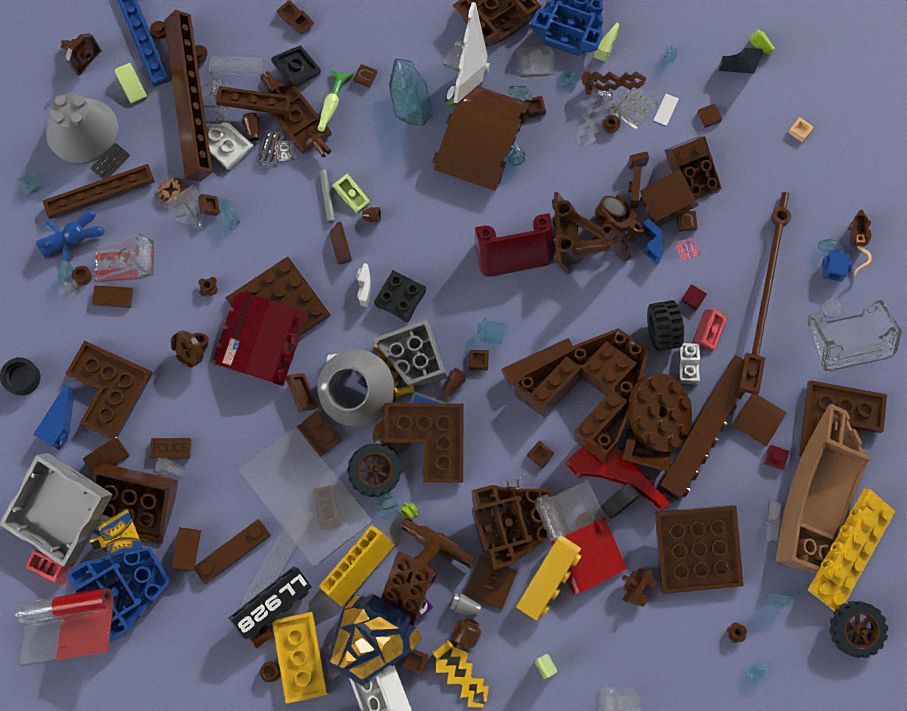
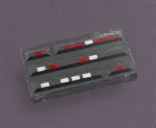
(267, 154)

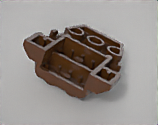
(508, 522)

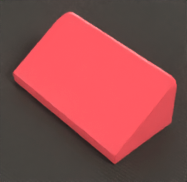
(709, 329)

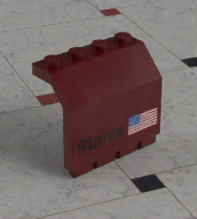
(260, 338)

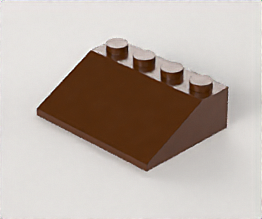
(144, 495)

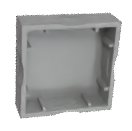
(56, 509)

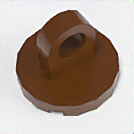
(188, 348)

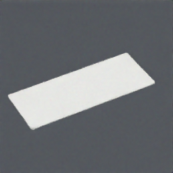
(666, 109)

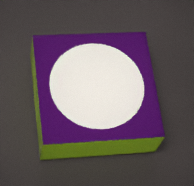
(449, 100)

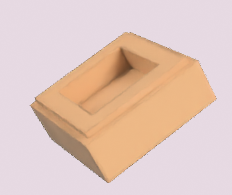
(800, 129)

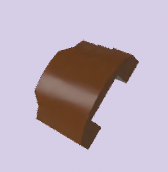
(499, 17)

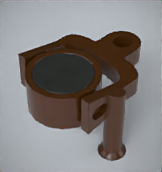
(611, 211)

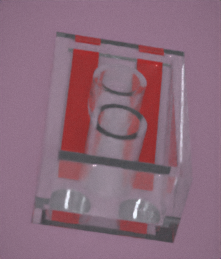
(125, 259)

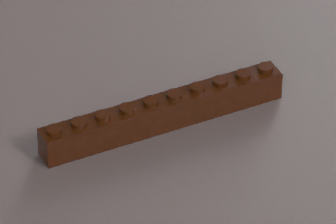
(188, 96)

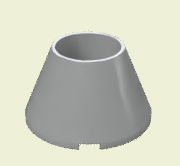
(378, 380)

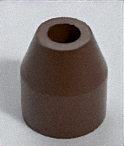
(372, 214)

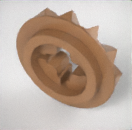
(162, 191)

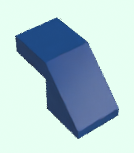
(654, 247)

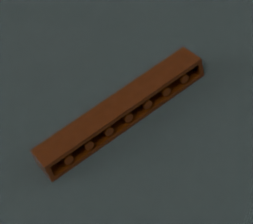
(704, 432)

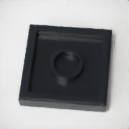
(296, 65)

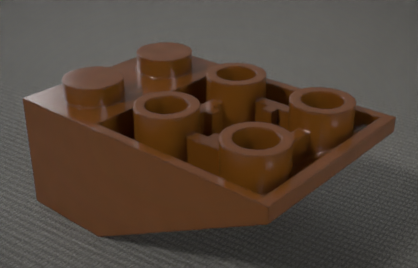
(696, 164)

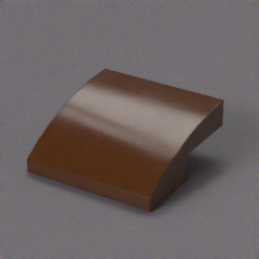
(759, 419)

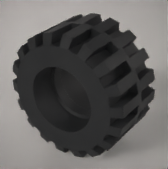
(665, 325)

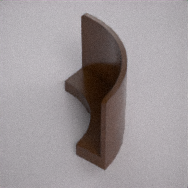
(637, 453)

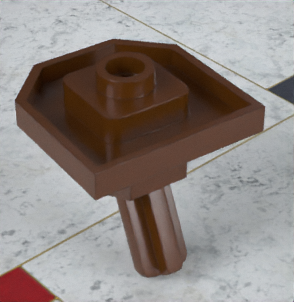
(80, 52)

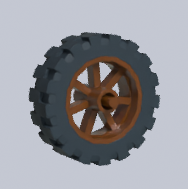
(390, 460)
(877, 632)

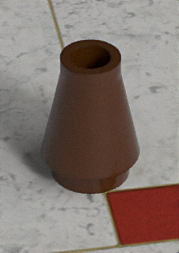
(251, 125)
(454, 381)

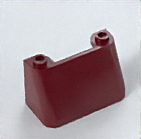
(515, 251)

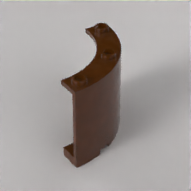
(480, 137)

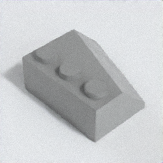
(413, 353)

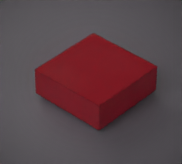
(693, 297)

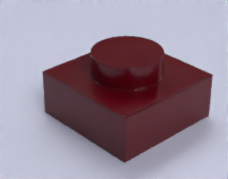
(776, 457)

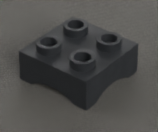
(400, 296)

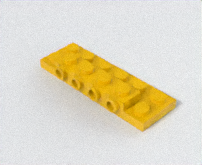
(851, 550)

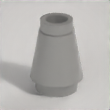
(464, 605)

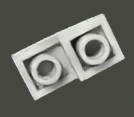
(364, 280)
(689, 364)

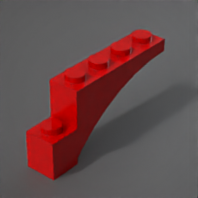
(617, 471)

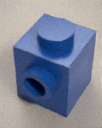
(836, 265)

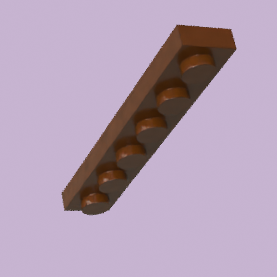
(98, 191)

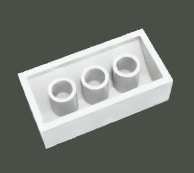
(382, 693)

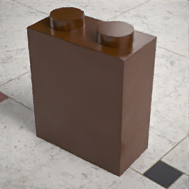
(668, 198)

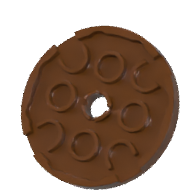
(647, 398)

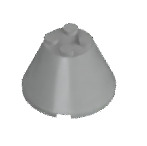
(80, 128)

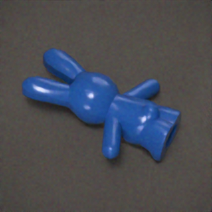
(70, 235)

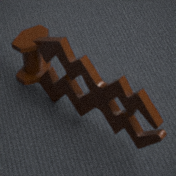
(619, 81)

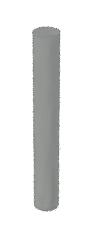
(327, 196)

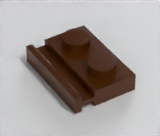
(319, 433)

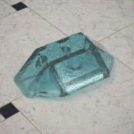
(409, 93)

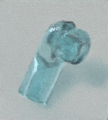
(829, 245)

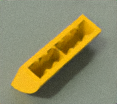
(356, 565)

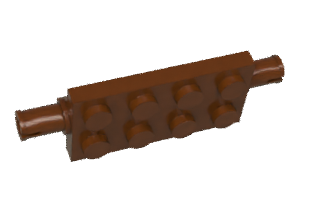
(302, 119)

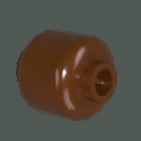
(466, 633)

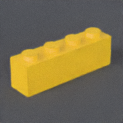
(548, 578)

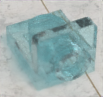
(231, 219)
(491, 331)

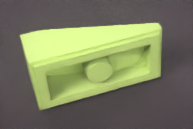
(606, 44)
(130, 83)
(351, 193)
(545, 666)

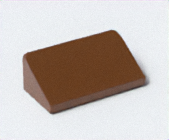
(340, 244)
(109, 453)

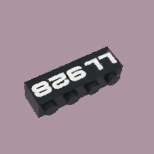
(269, 603)

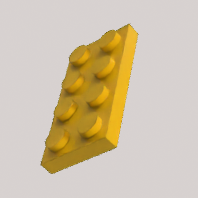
(299, 657)

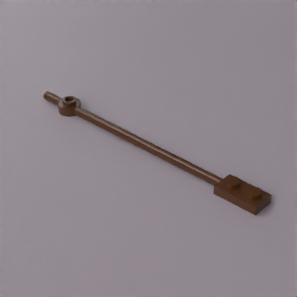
(753, 363)

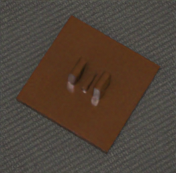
(489, 584)

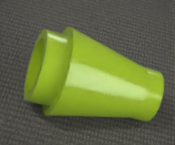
(761, 41)

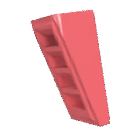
(58, 573)

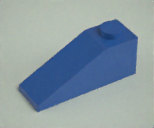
(56, 423)

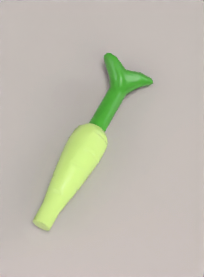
(332, 100)

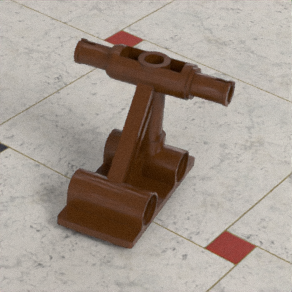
(569, 247)
(411, 576)

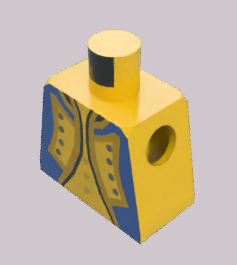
(117, 535)

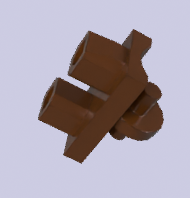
(635, 585)

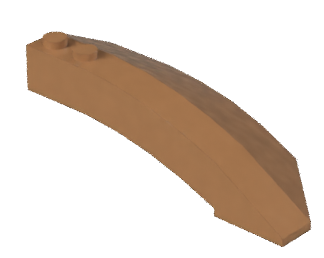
(821, 492)

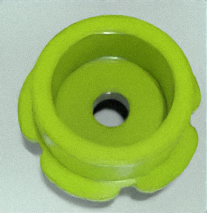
(409, 511)

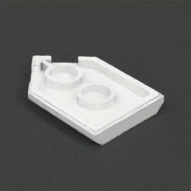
(227, 144)

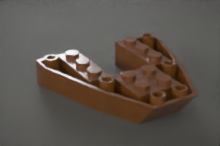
(606, 362)

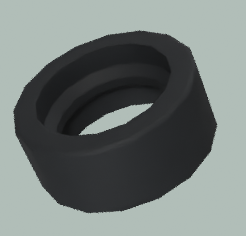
(10, 366)
(620, 501)

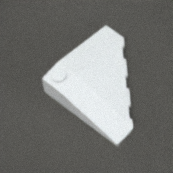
(473, 58)

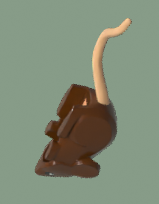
(860, 235)

